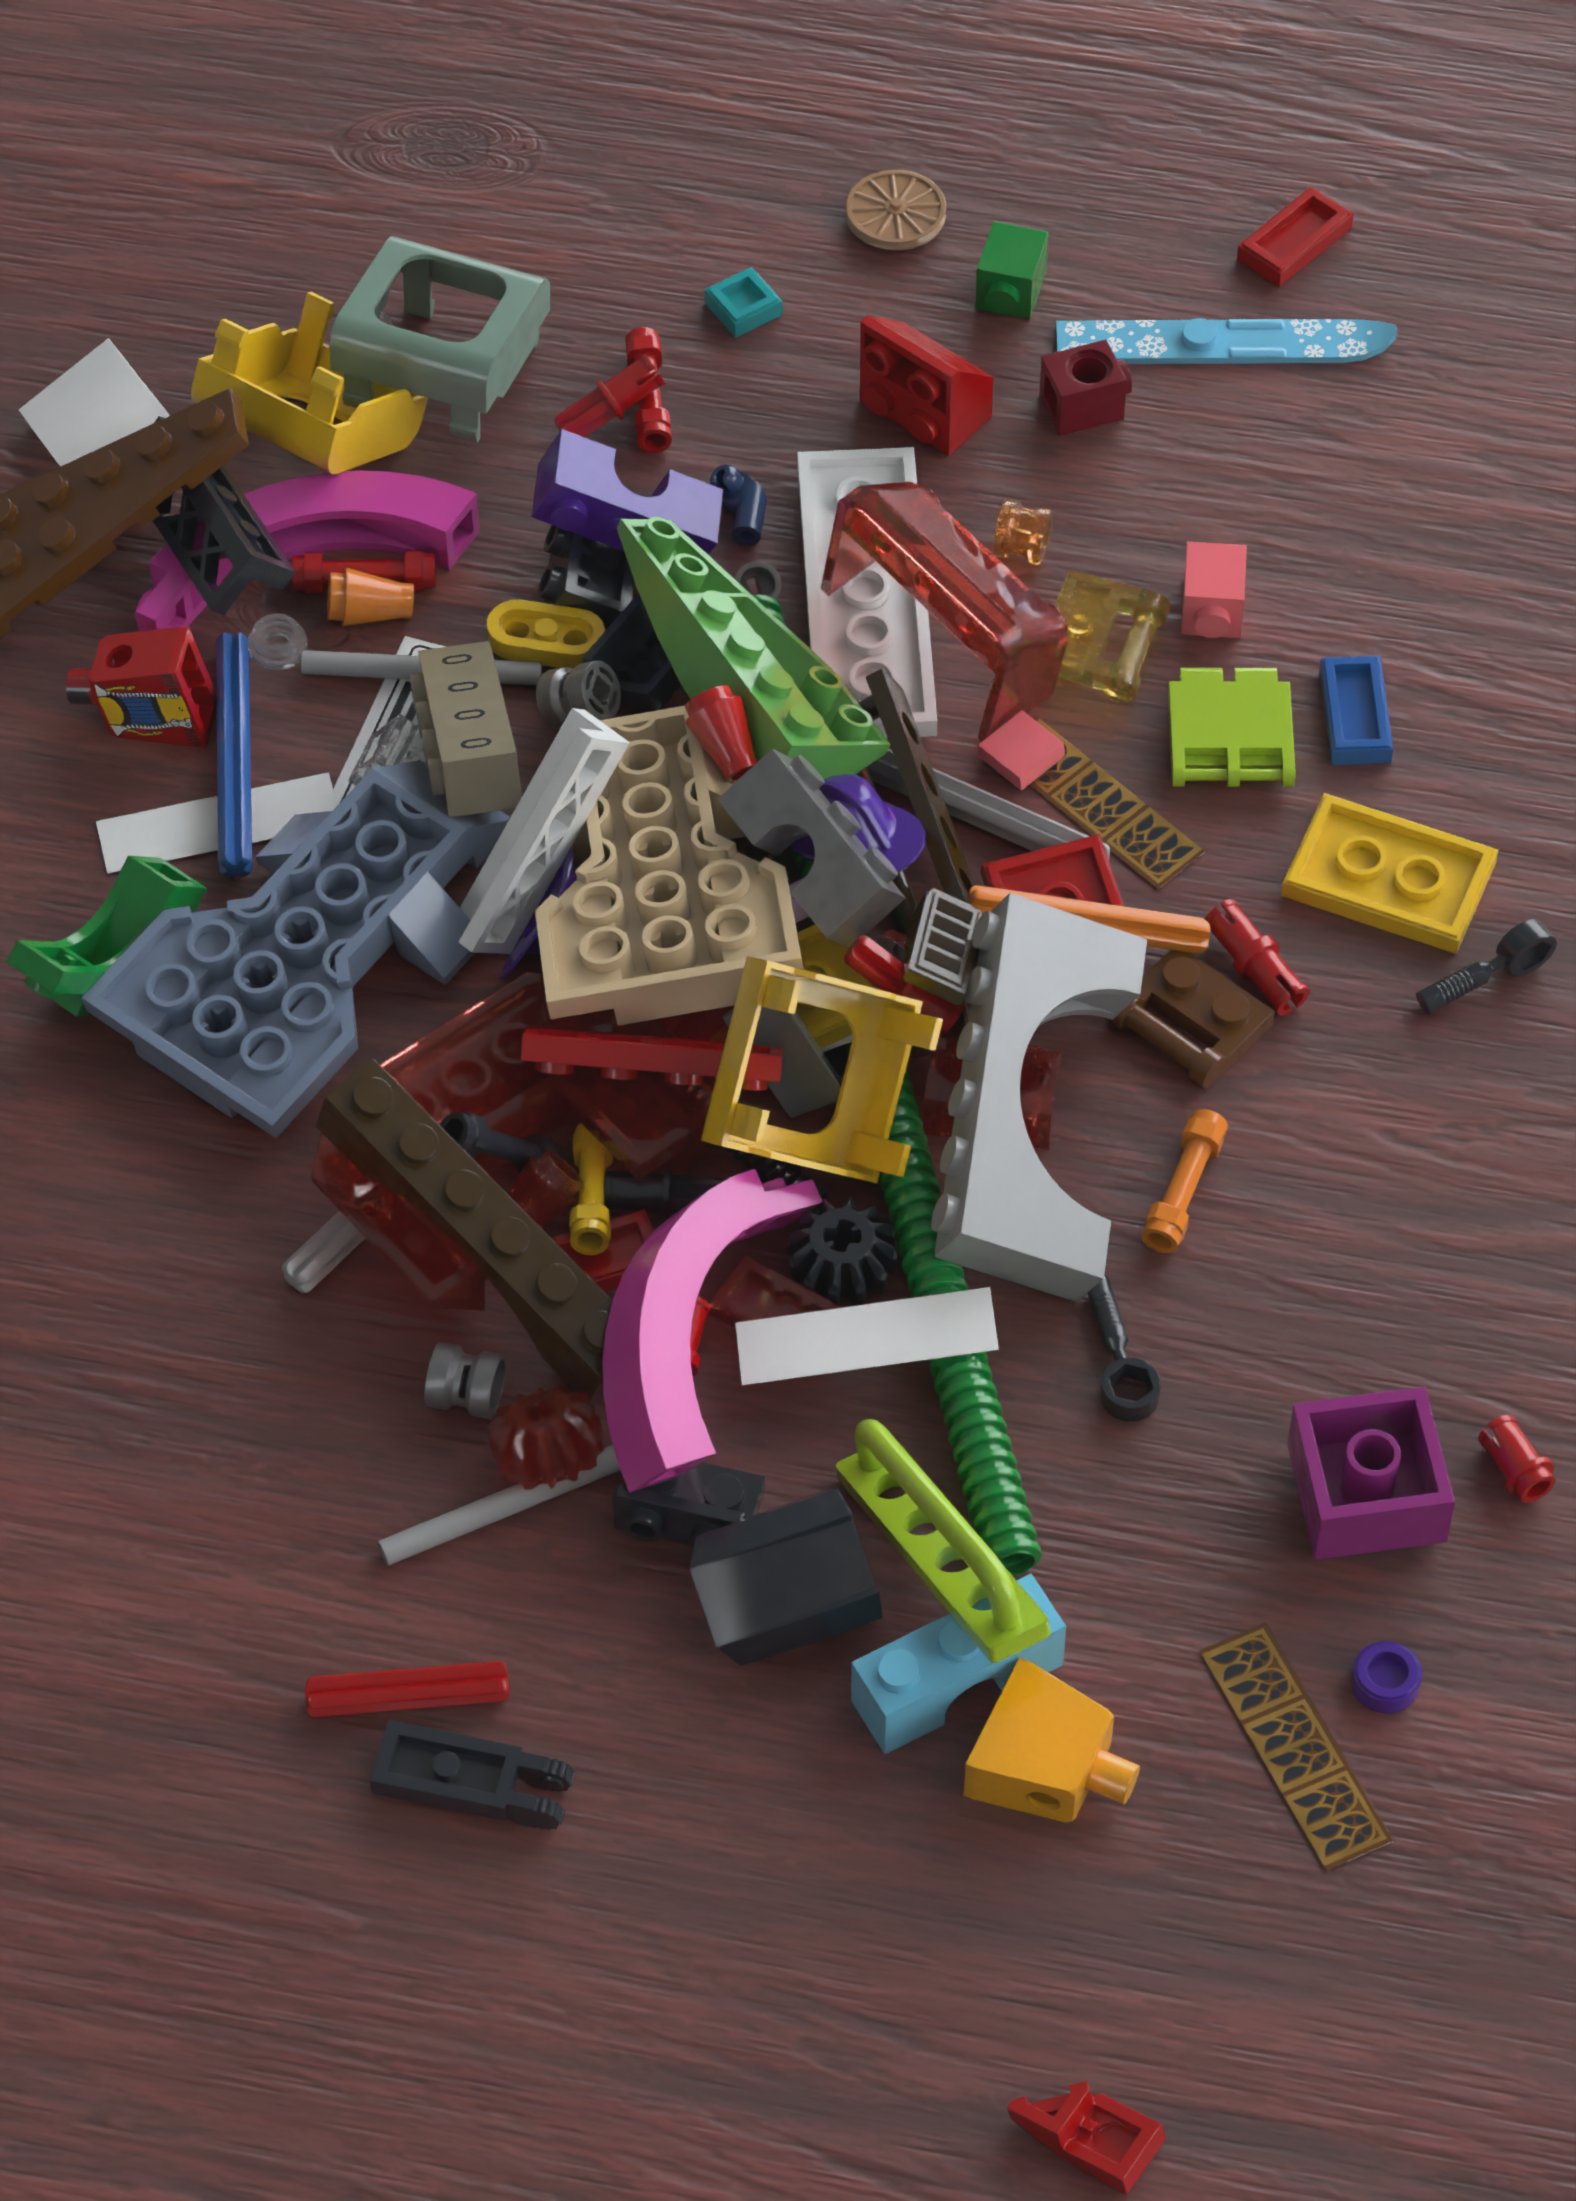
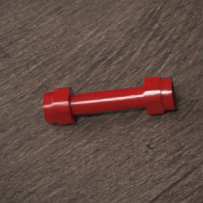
(651, 420)
(314, 572)

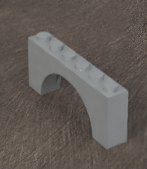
(997, 1198)

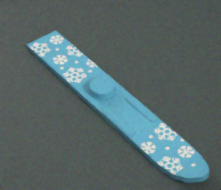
(1232, 340)

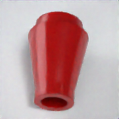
(723, 730)

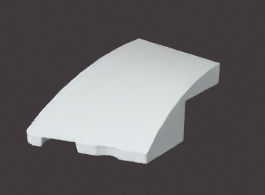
(92, 405)

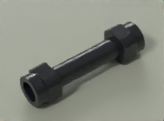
(475, 1138)

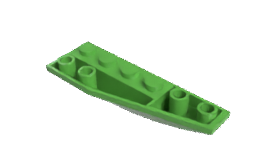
(727, 637)

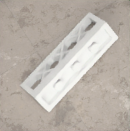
(540, 832)

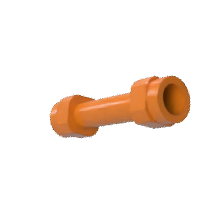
(1168, 1219)

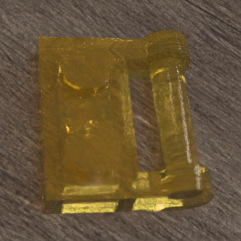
(1091, 611)

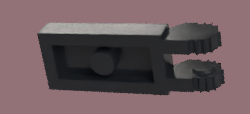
(468, 1775)

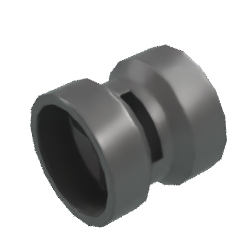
(586, 687)
(465, 1380)

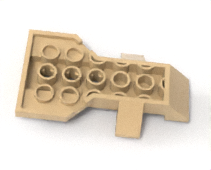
(659, 896)

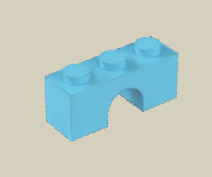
(914, 1679)

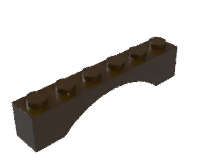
(411, 1154)

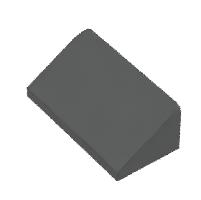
(807, 1075)

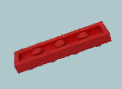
(625, 1054)

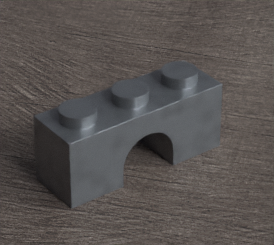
(847, 884)

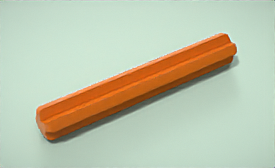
(1159, 928)

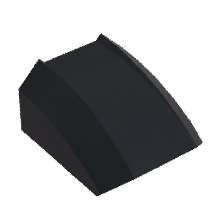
(784, 1578)

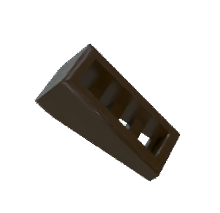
(941, 945)

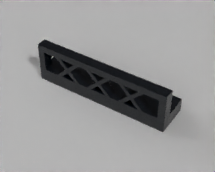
(230, 533)

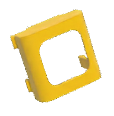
(296, 364)
(882, 1038)

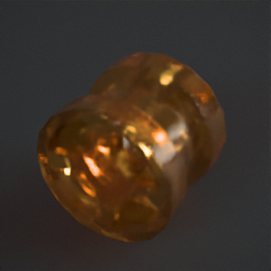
(1023, 531)

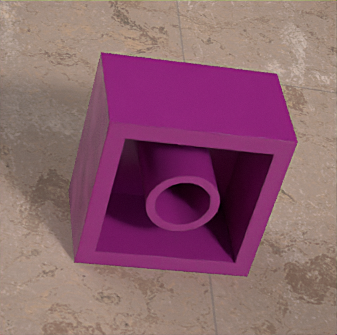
(1370, 1473)

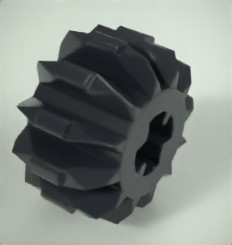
(842, 1252)

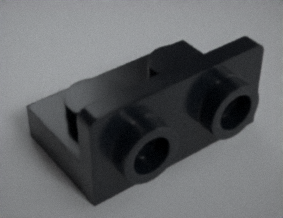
(585, 575)
(688, 1504)

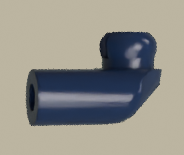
(744, 499)

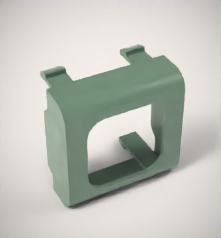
(455, 373)

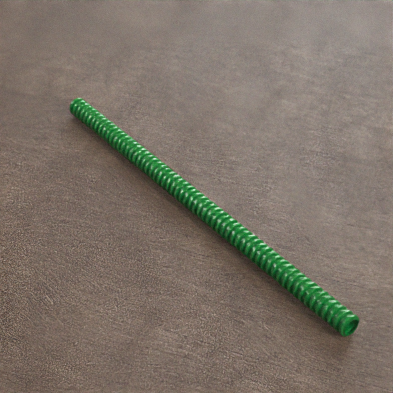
(964, 1380)

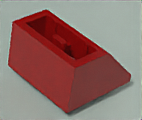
(921, 384)

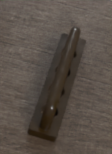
(892, 707)

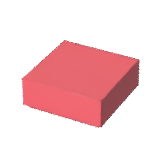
(1021, 750)

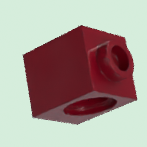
(1084, 387)

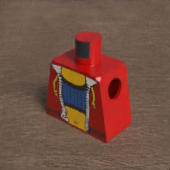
(149, 687)

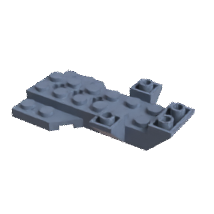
(343, 890)

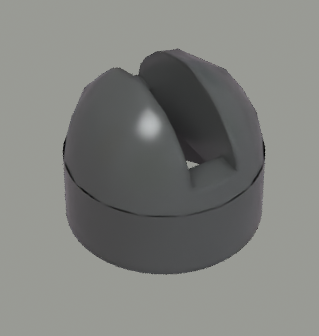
(766, 578)

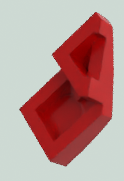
(1093, 2133)

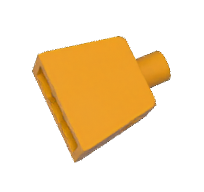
(1046, 1749)

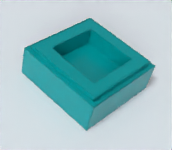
(743, 302)

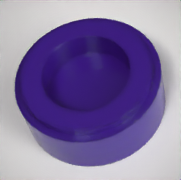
(1386, 1677)

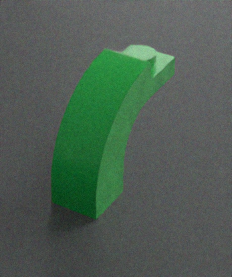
(73, 965)

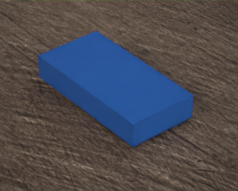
(1356, 710)

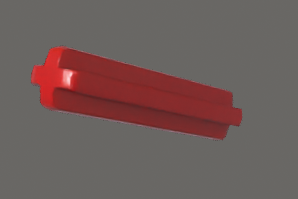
(406, 1689)

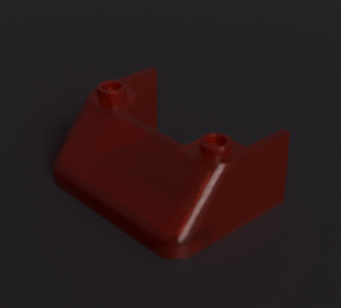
(958, 584)

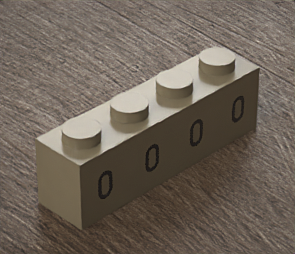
(466, 729)

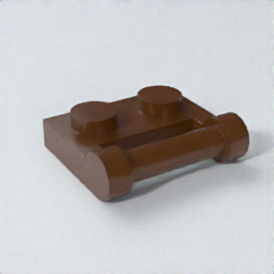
(1202, 1005)

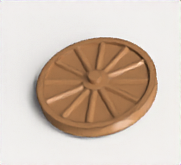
(895, 210)

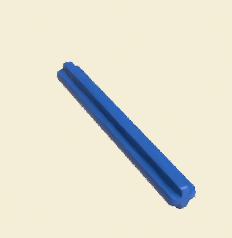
(233, 755)

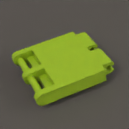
(1231, 727)

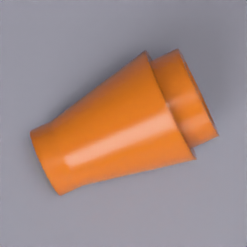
(367, 598)

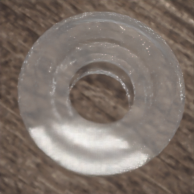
(277, 642)

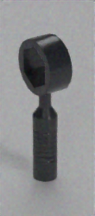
(1519, 950)
(1115, 1340)

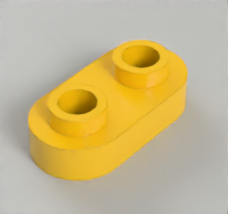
(551, 632)

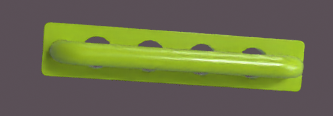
(883, 1464)

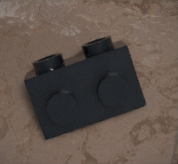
(636, 659)

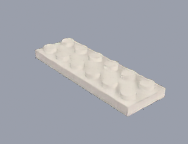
(871, 617)

